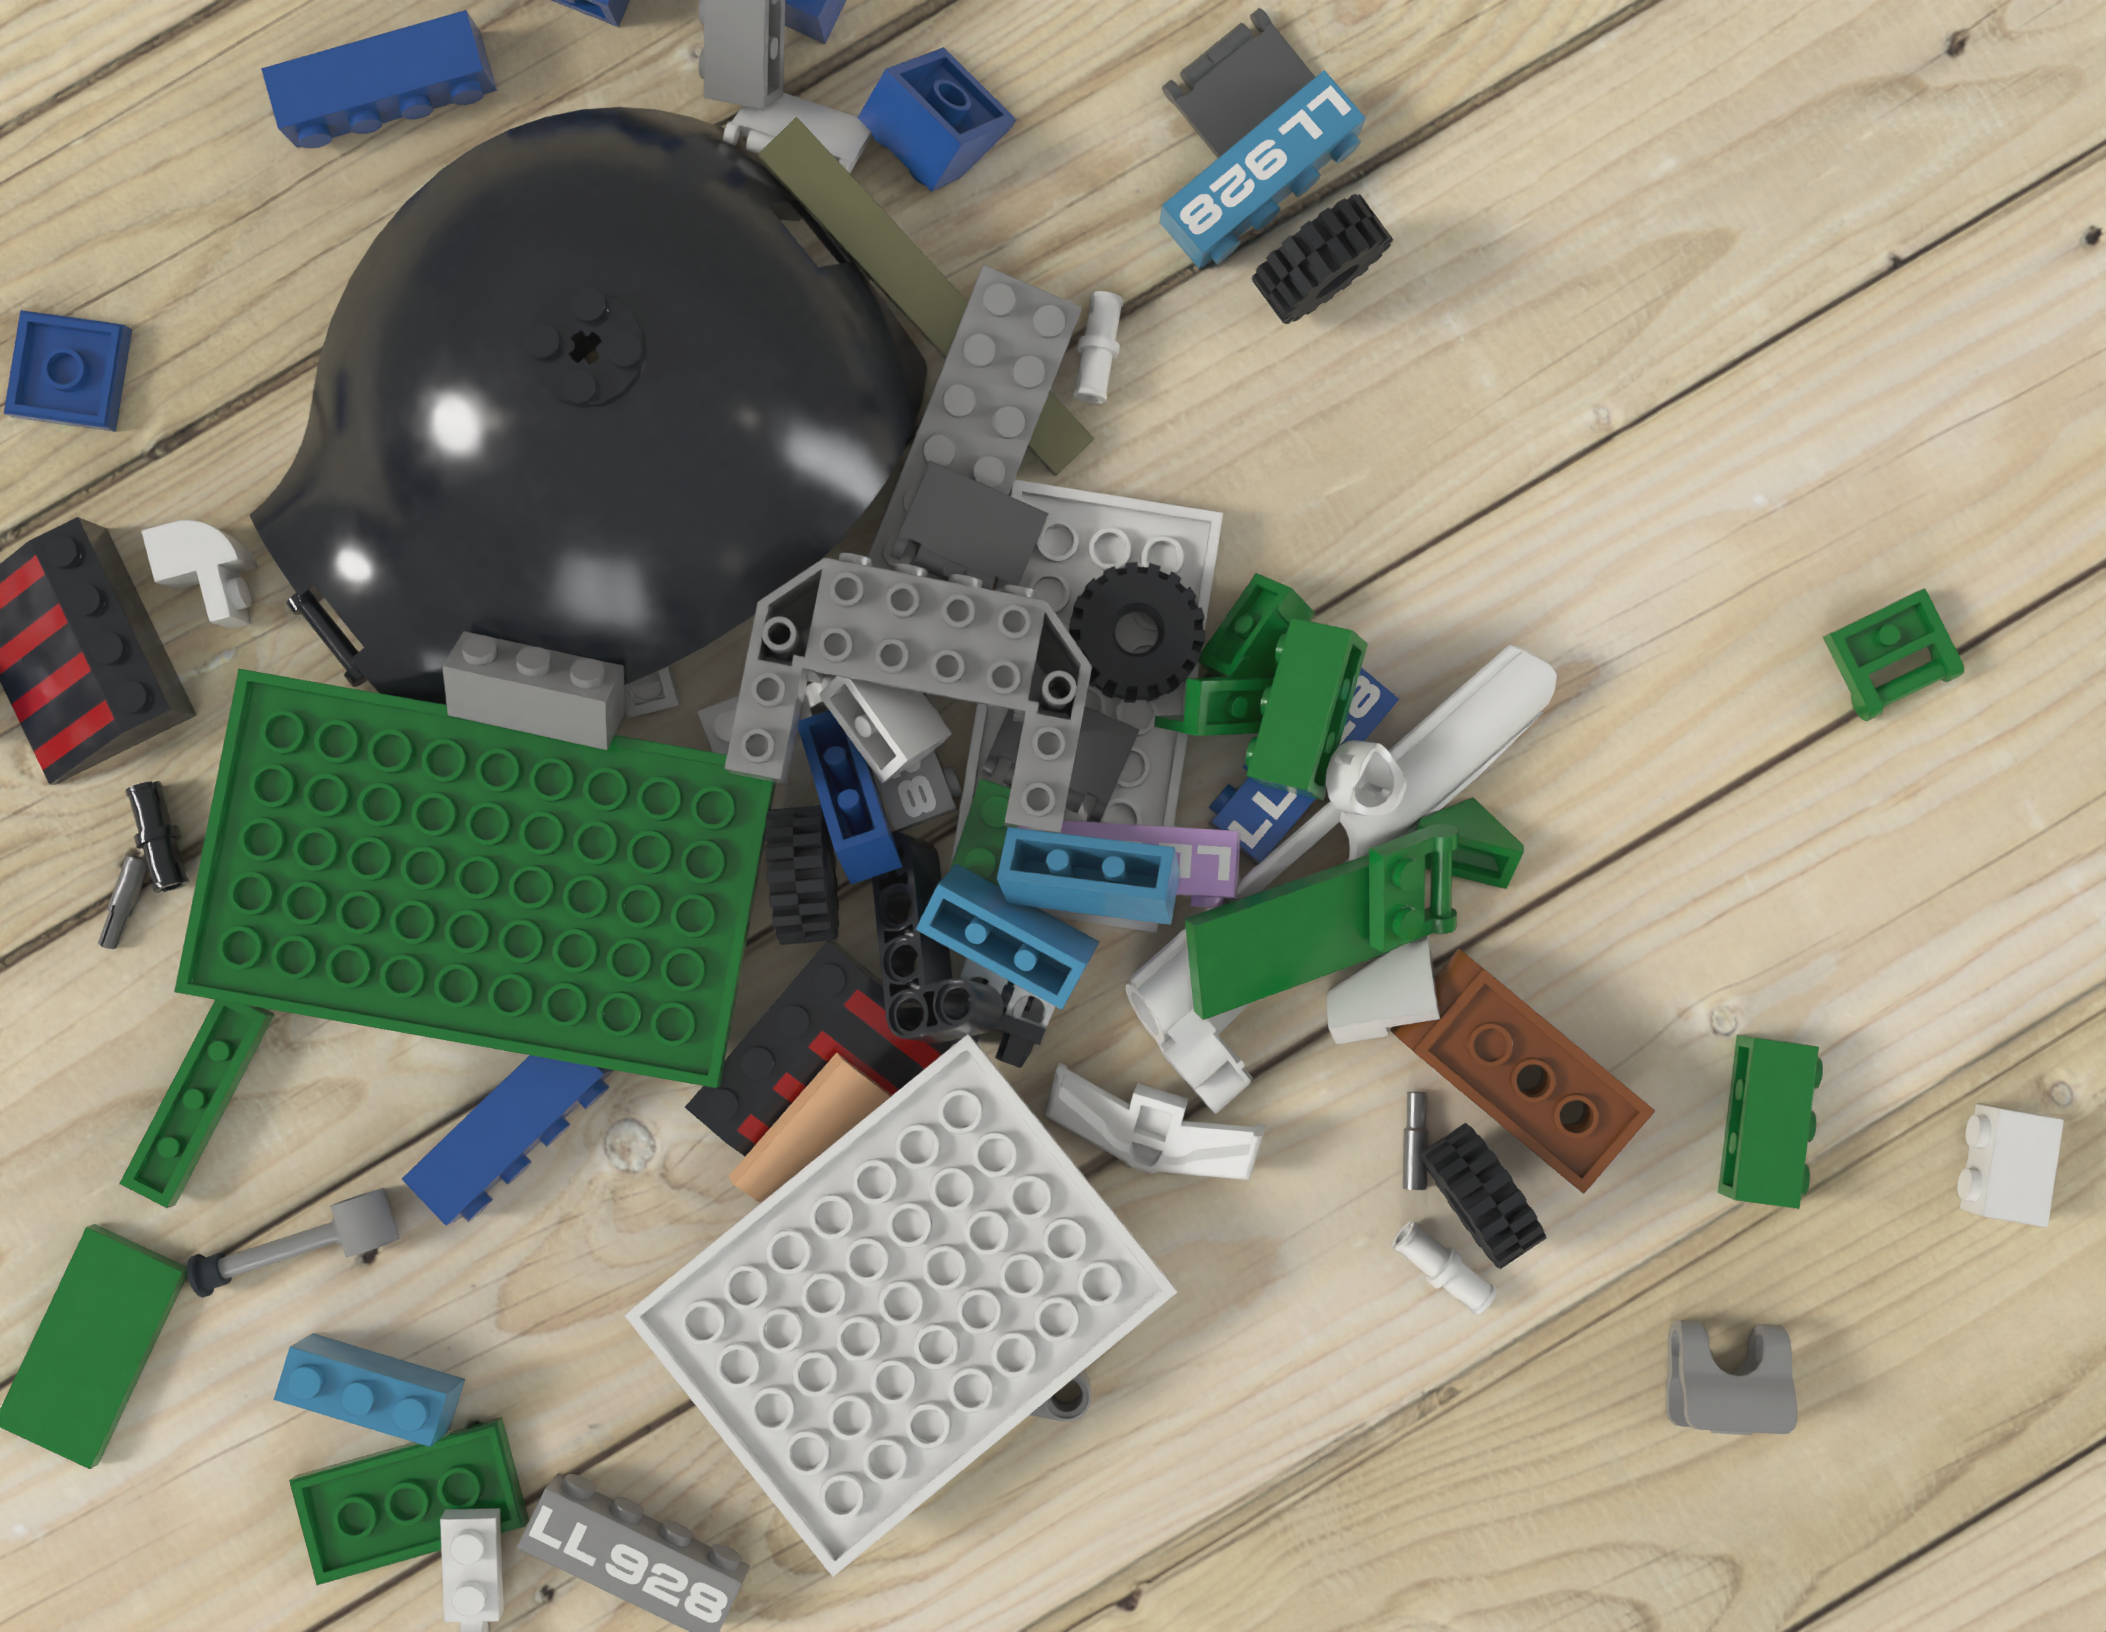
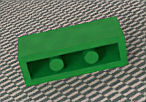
(1305, 707)
(1769, 1121)

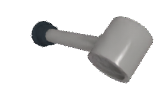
(357, 1225)

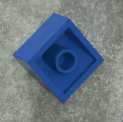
(934, 117)

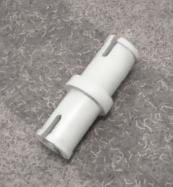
(1098, 347)
(1444, 1268)

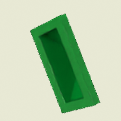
(1485, 847)

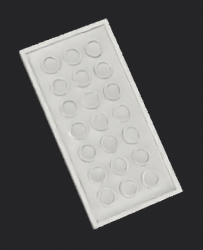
(1077, 543)

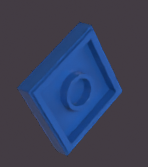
(68, 371)

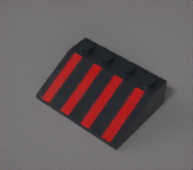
(82, 652)
(823, 1012)

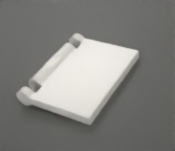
(838, 131)

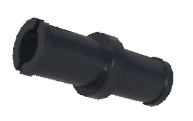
(157, 836)

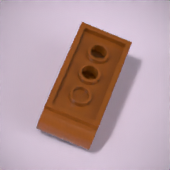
(1485, 1043)

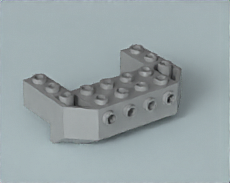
(921, 639)

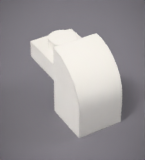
(197, 553)

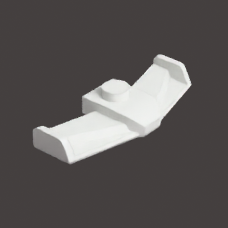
(1151, 1130)

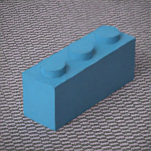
(1089, 875)
(1007, 938)
(369, 1389)

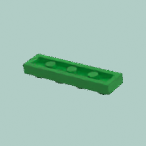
(196, 1101)

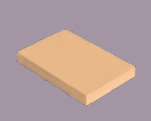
(811, 1124)

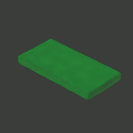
(1279, 938)
(91, 1346)
(393, 1500)

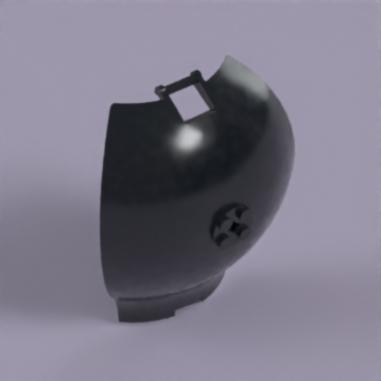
(607, 507)

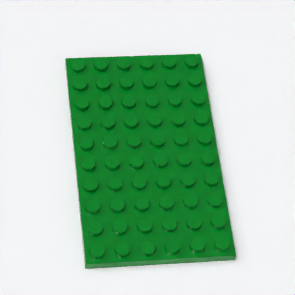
(475, 881)

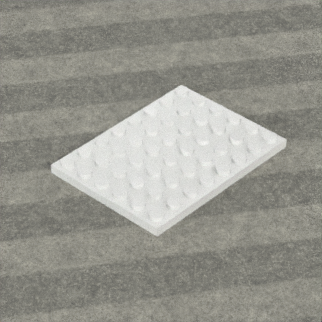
(900, 1304)

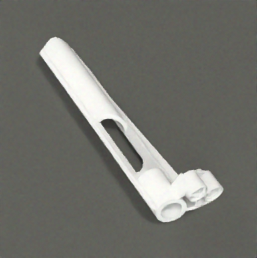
(1438, 762)

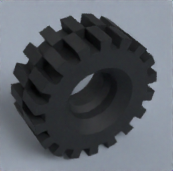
(1322, 258)
(1178, 625)
(801, 875)
(1483, 1195)

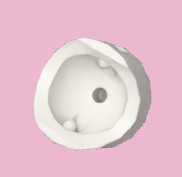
(1360, 771)

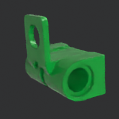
(1250, 631)

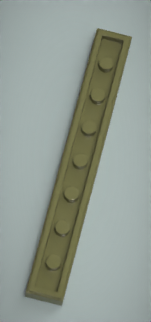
(897, 266)

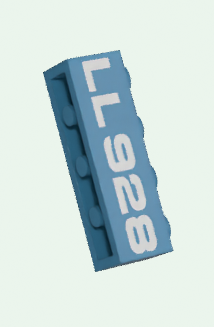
(1263, 170)

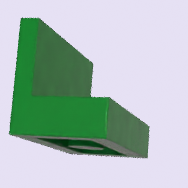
(1219, 706)

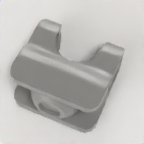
(1745, 1402)

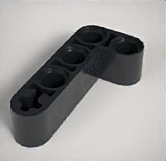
(932, 982)

